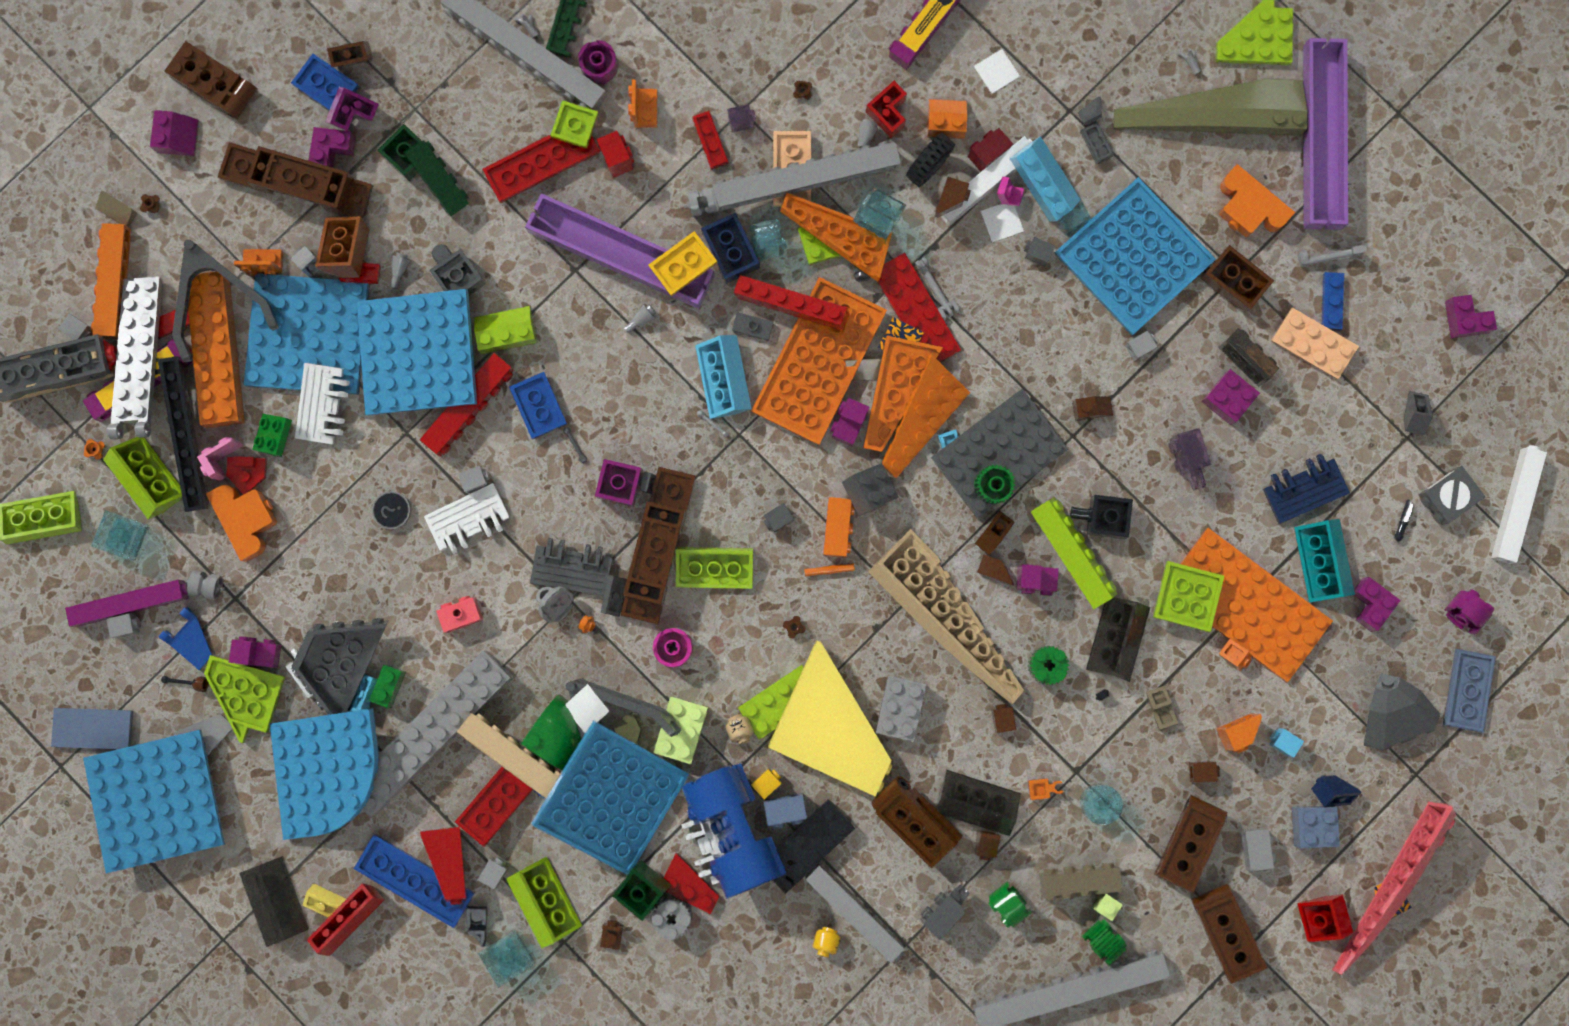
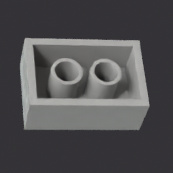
(900, 708)

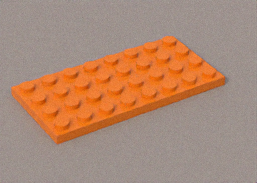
(811, 368)
(1258, 608)

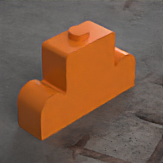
(1251, 204)
(243, 518)

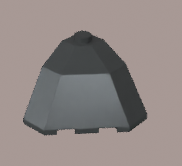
(1398, 713)

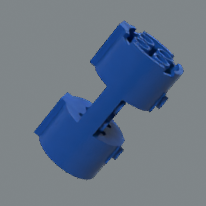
(720, 799)

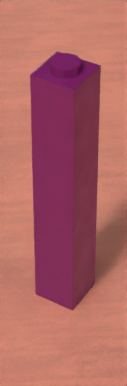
(126, 603)

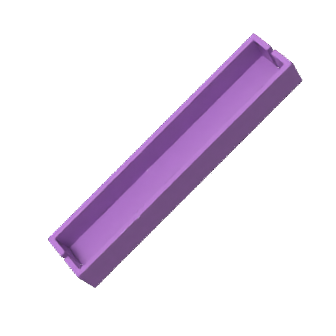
(1326, 134)
(607, 246)

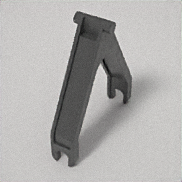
(195, 262)
(659, 714)

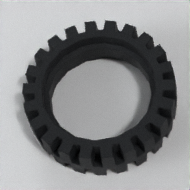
(930, 159)

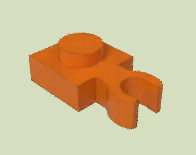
(1041, 788)

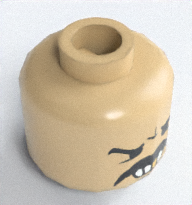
(739, 729)

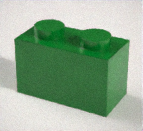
(387, 686)

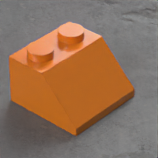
(947, 118)
(1240, 732)

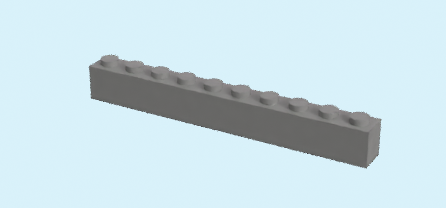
(526, 51)
(805, 176)
(1072, 990)

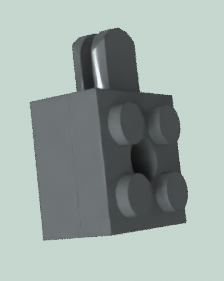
(455, 270)

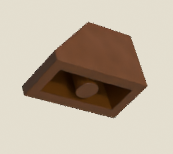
(953, 196)
(1092, 407)
(994, 533)
(987, 844)

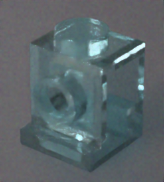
(1075, 218)

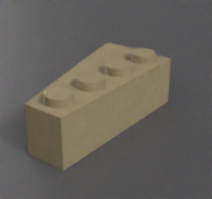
(1080, 881)

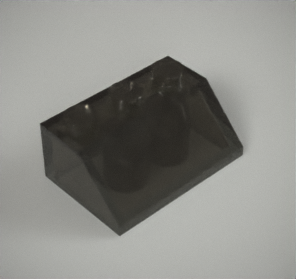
(1249, 357)

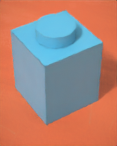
(1285, 742)

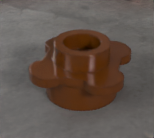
(802, 85)
(154, 207)
(799, 628)

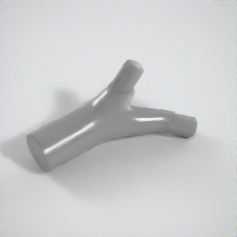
(527, 23)
(1190, 58)

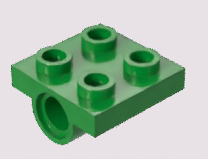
(272, 435)

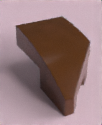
(994, 569)

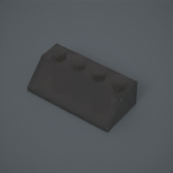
(1118, 638)
(978, 803)
(274, 901)

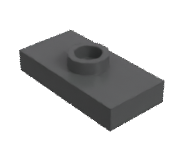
(1096, 143)
(752, 326)

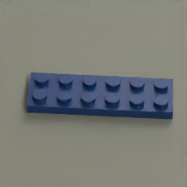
(409, 879)

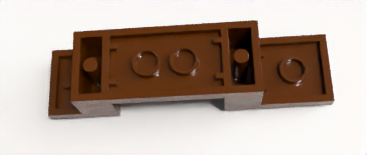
(296, 177)
(656, 545)

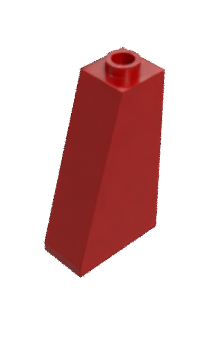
(446, 857)

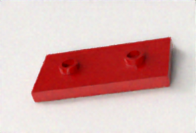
(493, 806)

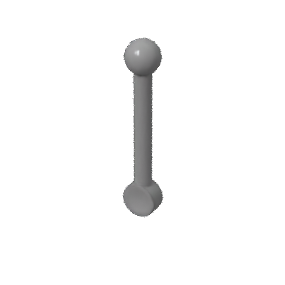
(700, 413)

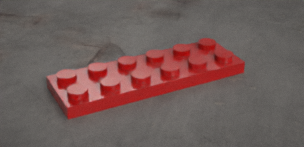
(535, 165)
(914, 305)

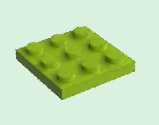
(1188, 596)

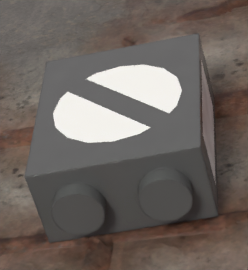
(1451, 495)

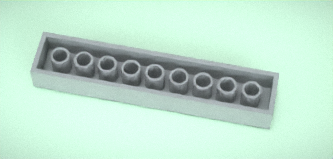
(435, 728)

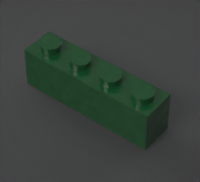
(436, 178)

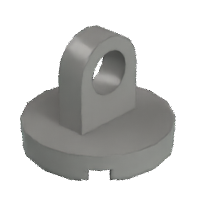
(554, 603)

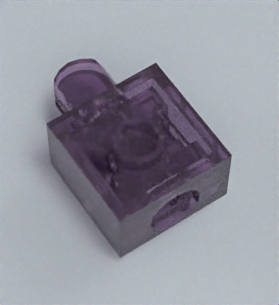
(1190, 456)

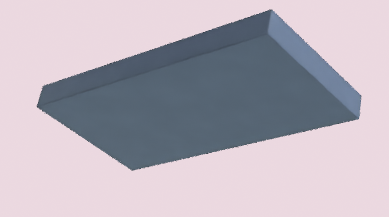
(1469, 690)
(91, 728)

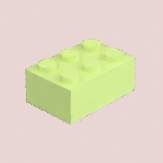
(691, 719)

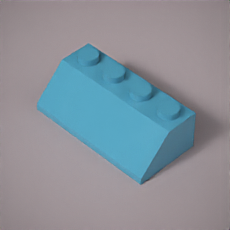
(1045, 180)
(723, 376)

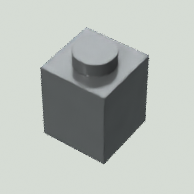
(1039, 251)
(778, 518)

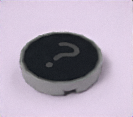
(391, 510)

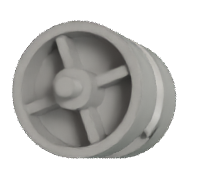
(701, 202)
(208, 586)

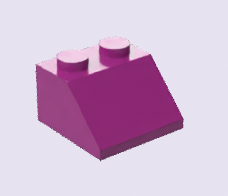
(174, 133)

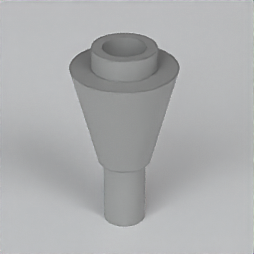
(399, 265)
(644, 315)

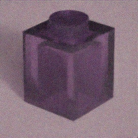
(741, 118)

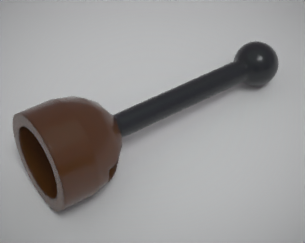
(199, 683)

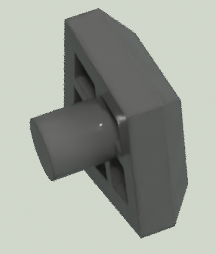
(1091, 112)

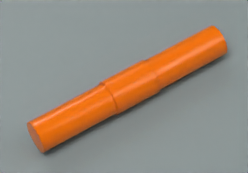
(829, 569)

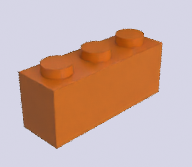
(838, 527)

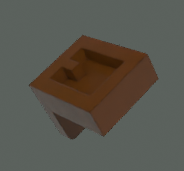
(611, 935)

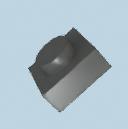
(647, 482)

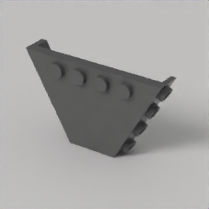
(336, 659)

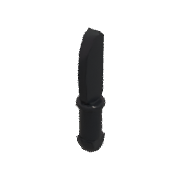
(1404, 520)

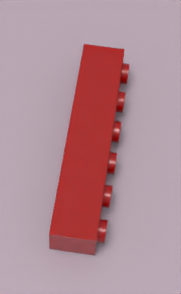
(791, 303)
(454, 419)

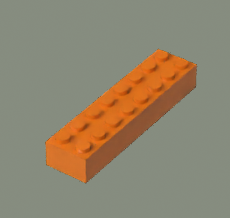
(215, 351)

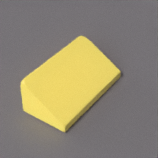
(322, 900)

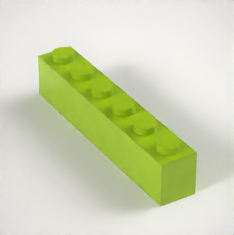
(1074, 552)

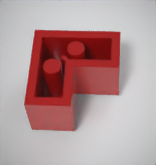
(883, 109)
(617, 156)

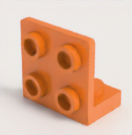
(643, 107)
(261, 261)

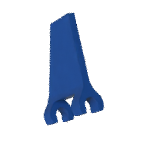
(190, 640)

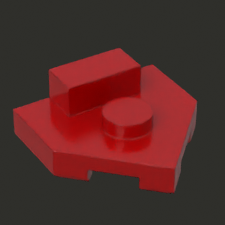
(246, 472)

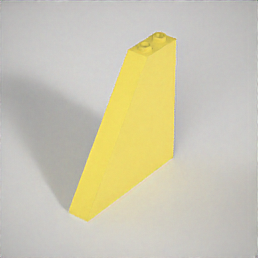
(828, 728)

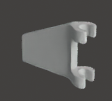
(213, 731)

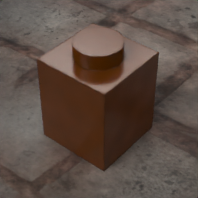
(1003, 718)
(1204, 771)

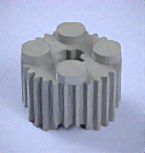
(669, 929)

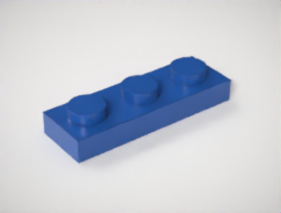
(1333, 300)

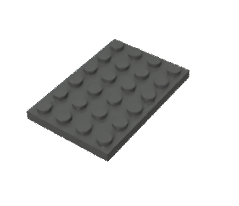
(1008, 436)

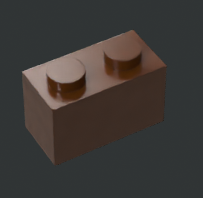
(349, 54)

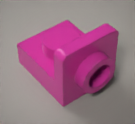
(1008, 193)

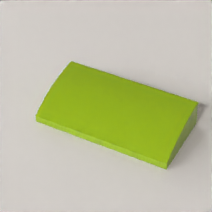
(39, 517)
(714, 567)

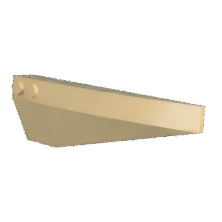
(924, 590)

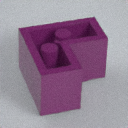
(348, 104)
(328, 142)
(1464, 320)
(851, 420)
(1037, 578)
(1378, 603)
(249, 652)

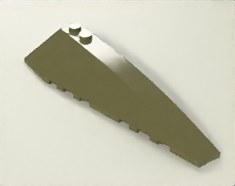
(1243, 108)

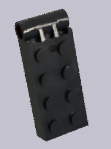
(811, 843)

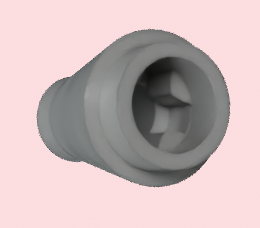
(866, 132)

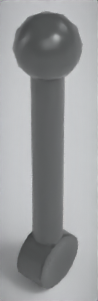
(582, 458)

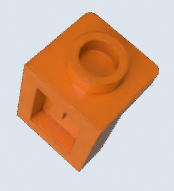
(1236, 655)

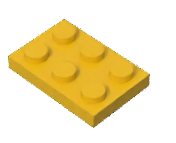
(682, 263)

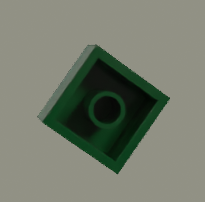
(393, 151)
(641, 890)

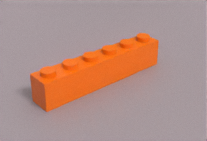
(110, 274)

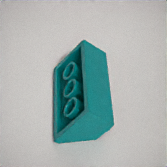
(1324, 560)

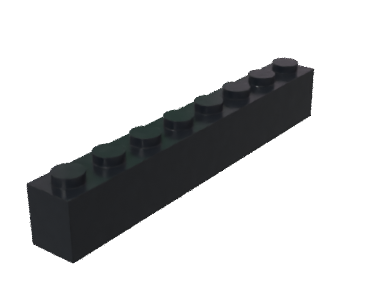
(183, 433)

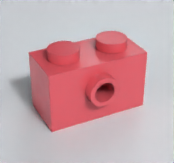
(459, 614)

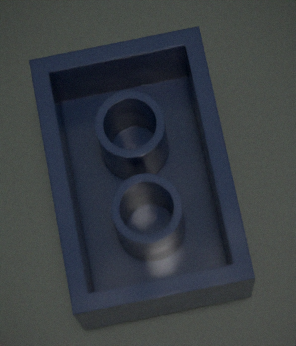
(730, 248)

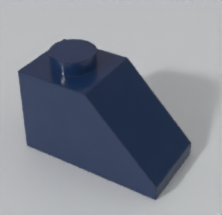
(1334, 791)

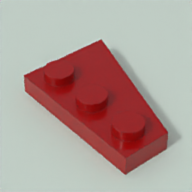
(688, 886)

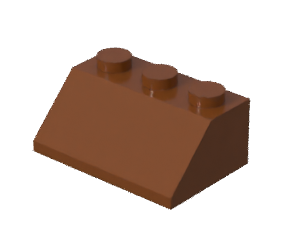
(342, 246)

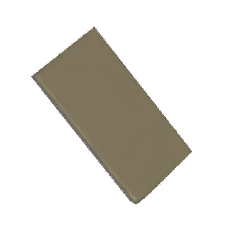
(115, 209)
(867, 369)

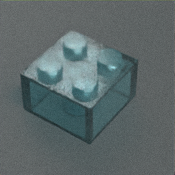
(879, 213)
(120, 535)
(506, 958)

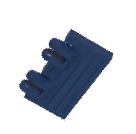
(1305, 492)

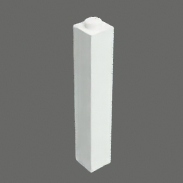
(987, 180)
(1519, 504)

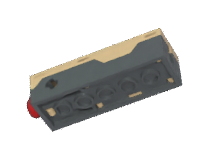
(56, 367)

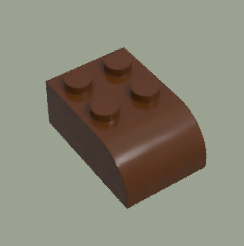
(1237, 279)

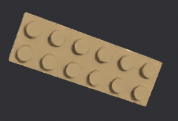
(508, 754)

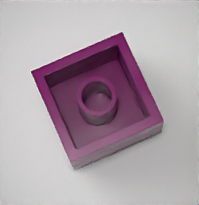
(1230, 397)
(618, 483)

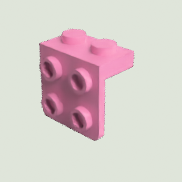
(210, 456)

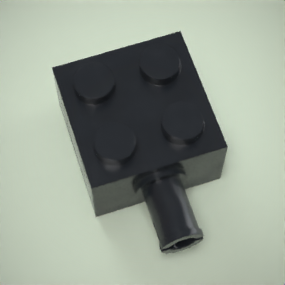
(1106, 516)

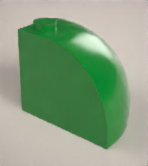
(554, 734)

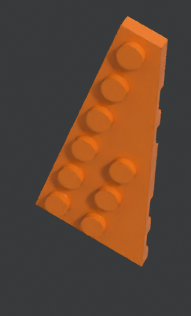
(839, 233)
(896, 380)
(927, 410)

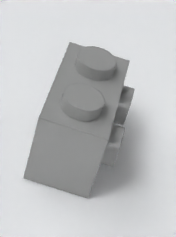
(1258, 849)

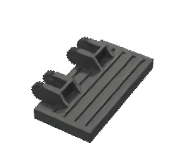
(571, 571)

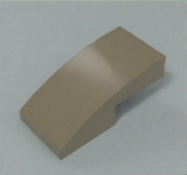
(1161, 708)

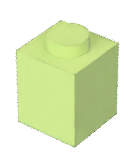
(1107, 906)

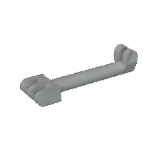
(1355, 251)
(945, 305)

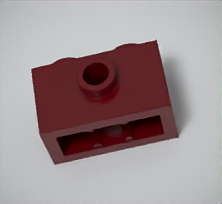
(989, 149)

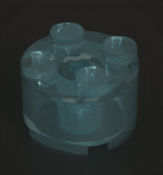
(767, 239)
(1090, 806)

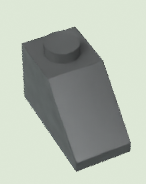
(1417, 413)

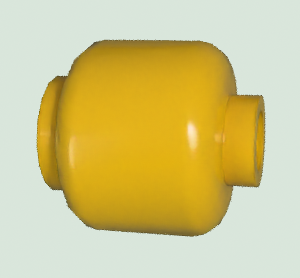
(826, 942)

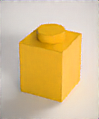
(767, 783)

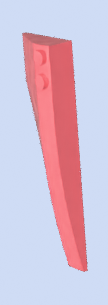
(1400, 880)

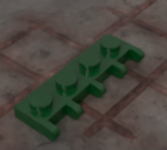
(563, 25)

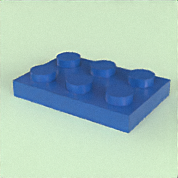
(321, 81)
(538, 405)

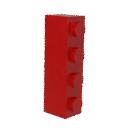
(345, 919)

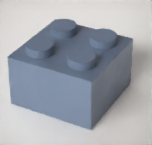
(784, 810)
(1315, 826)

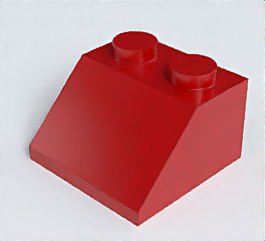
(1325, 918)

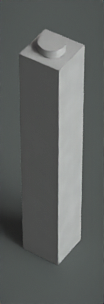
(855, 914)

